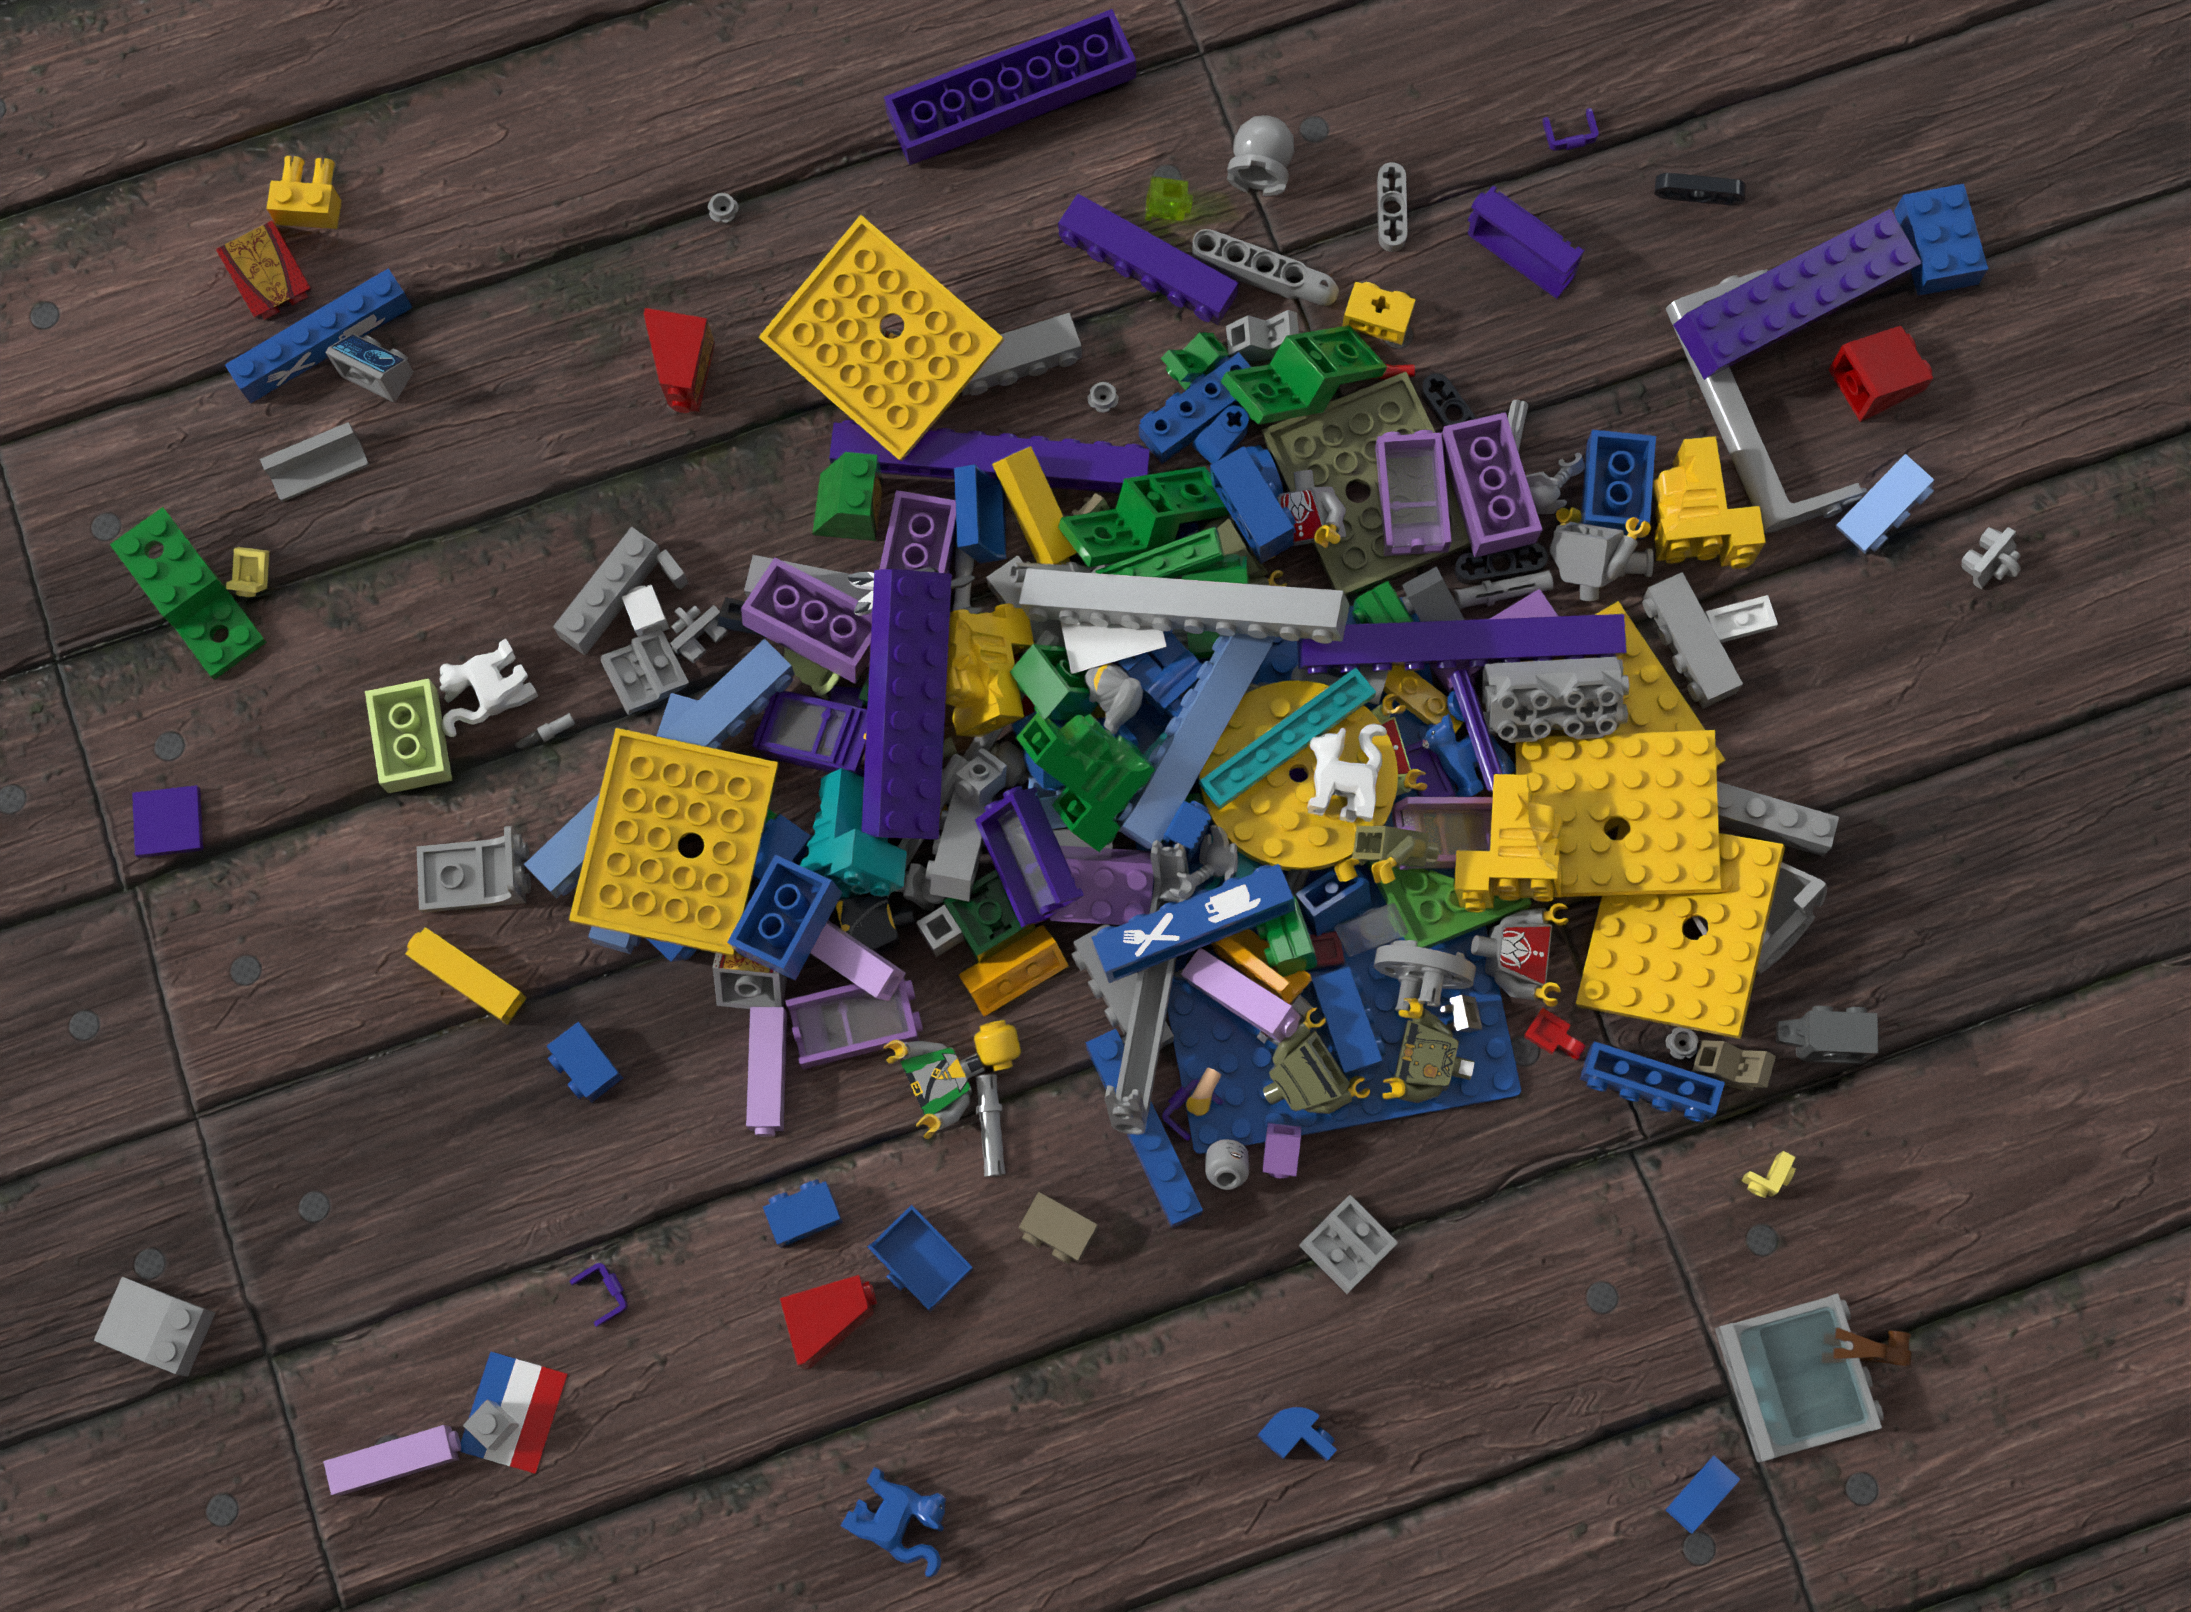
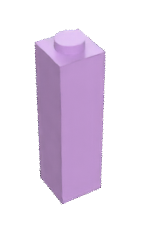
(857, 962)
(1241, 995)
(766, 1070)
(392, 1460)

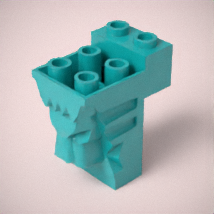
(844, 852)

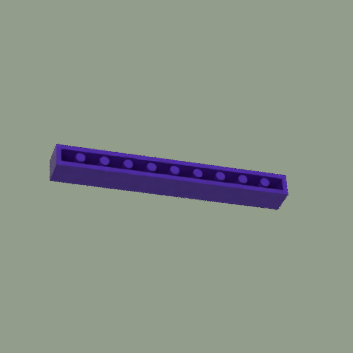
(1064, 463)
(1465, 642)

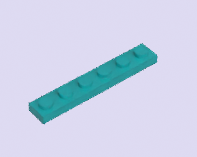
(1287, 738)

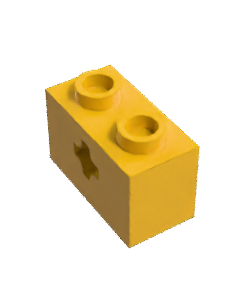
(1387, 325)

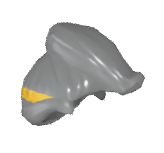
(1115, 694)

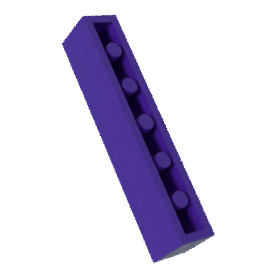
(1147, 259)

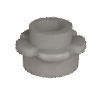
(722, 200)
(1099, 390)
(1690, 1039)

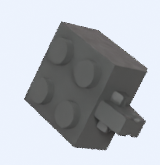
(1831, 1035)

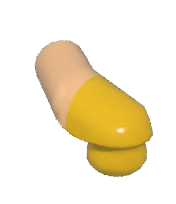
(1201, 1098)

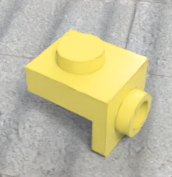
(249, 571)
(1779, 1173)

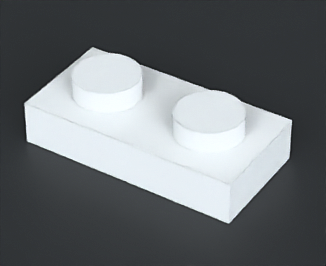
(1742, 619)

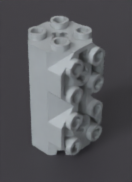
(1543, 696)

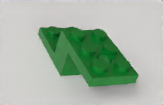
(1303, 374)
(1144, 516)
(188, 593)

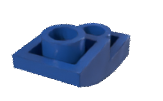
(1702, 1494)

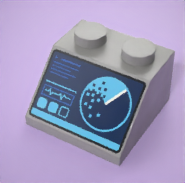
(371, 366)

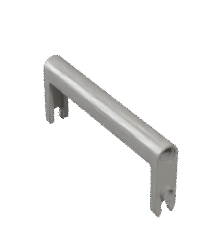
(1744, 440)
(1131, 1102)

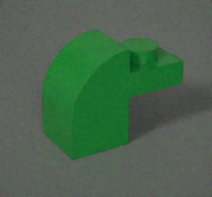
(1195, 359)

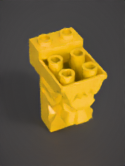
(1695, 513)
(980, 668)
(1521, 852)

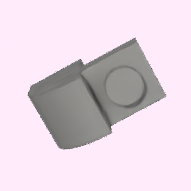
(1260, 338)

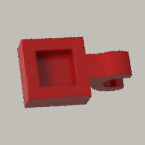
(1550, 1032)

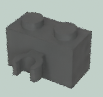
(1430, 598)

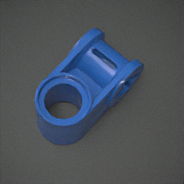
(1219, 438)

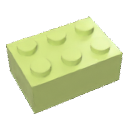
(408, 736)

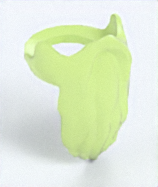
(811, 673)

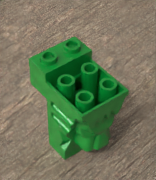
(1095, 768)

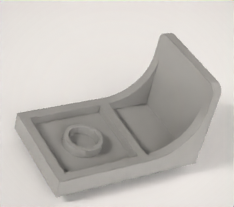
(473, 873)

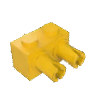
(305, 203)

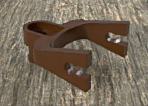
(1868, 1351)

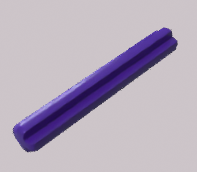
(1476, 726)

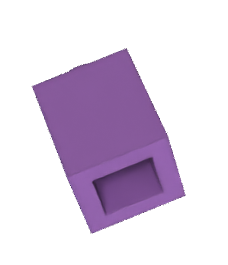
(1281, 1150)

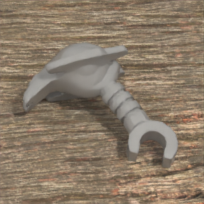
(1546, 489)
(1218, 860)

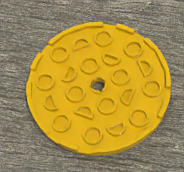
(1272, 816)

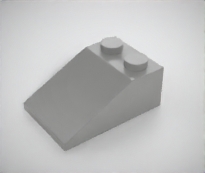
(154, 1327)

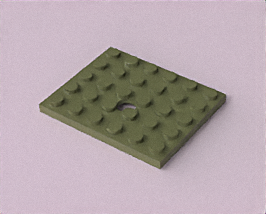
(1341, 451)

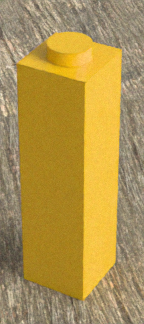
(1034, 506)
(465, 975)

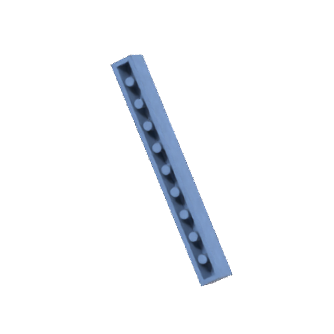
(706, 724)

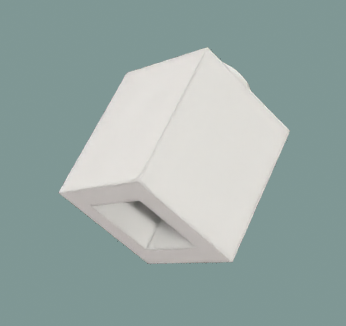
(644, 610)

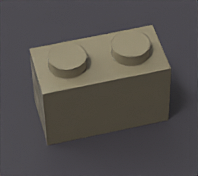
(1057, 1228)

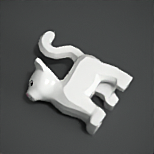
(492, 690)
(1346, 779)

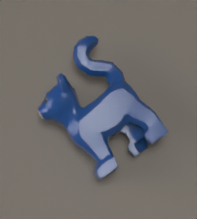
(1459, 757)
(892, 1519)

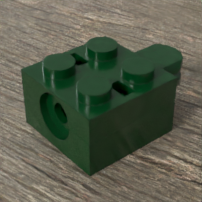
(988, 919)

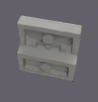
(644, 671)
(1348, 1244)

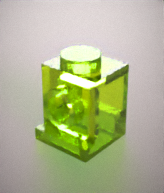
(1167, 199)

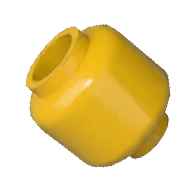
(997, 1044)

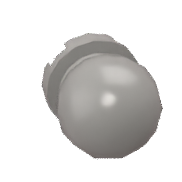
(1261, 156)

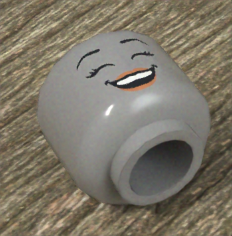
(1227, 1164)

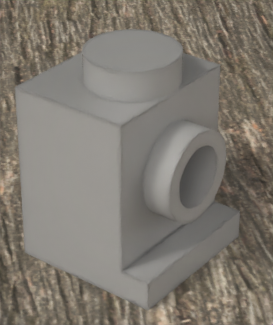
(981, 778)

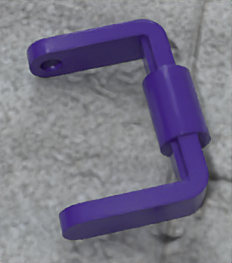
(1573, 141)
(1176, 1102)
(612, 1284)

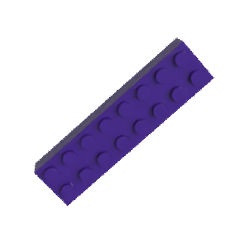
(1010, 87)
(1796, 294)
(906, 704)

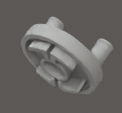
(1424, 968)

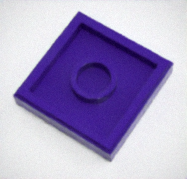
(167, 821)

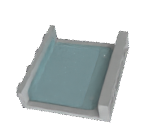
(1791, 1385)

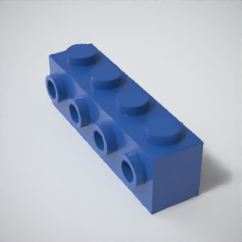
(1190, 412)
(1651, 1081)

